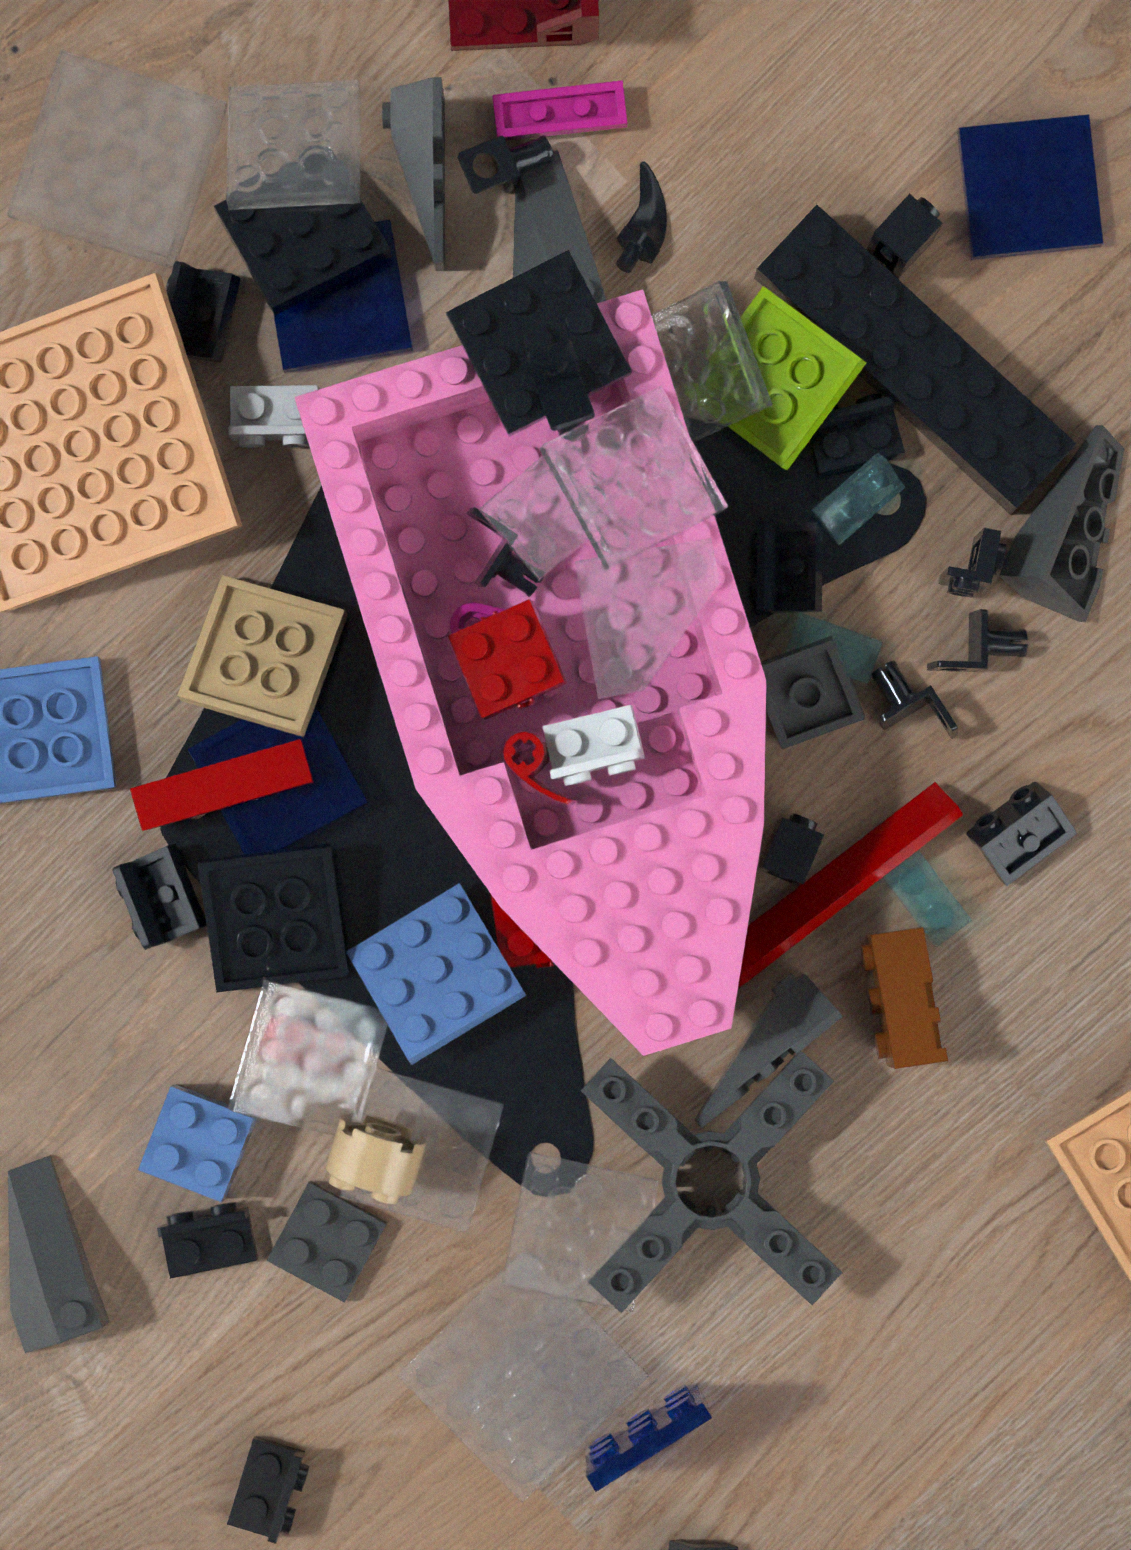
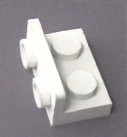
(267, 415)
(594, 743)

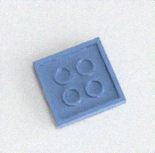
(54, 731)
(435, 973)

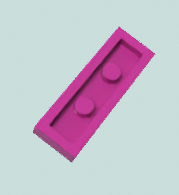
(560, 110)

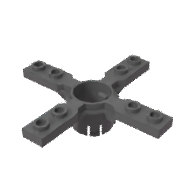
(746, 1215)

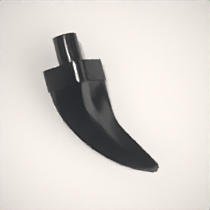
(647, 226)

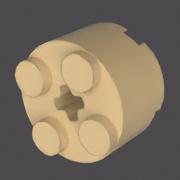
(375, 1157)

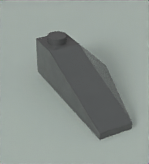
(418, 136)
(550, 224)
(1061, 540)
(784, 1027)
(49, 1271)

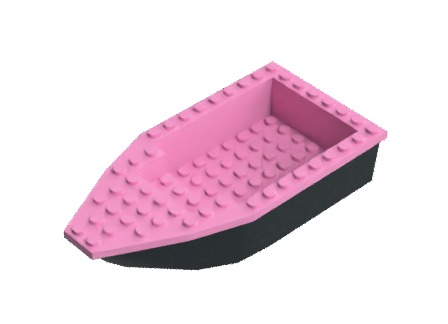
(653, 867)

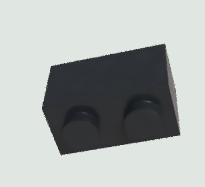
(905, 234)
(791, 849)

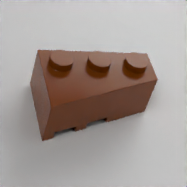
(903, 998)

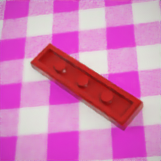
(221, 785)

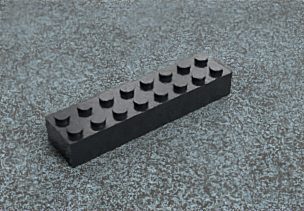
(916, 359)

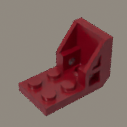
(521, 23)

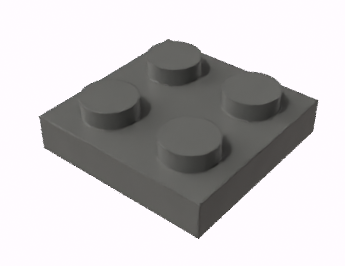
(809, 692)
(326, 1241)

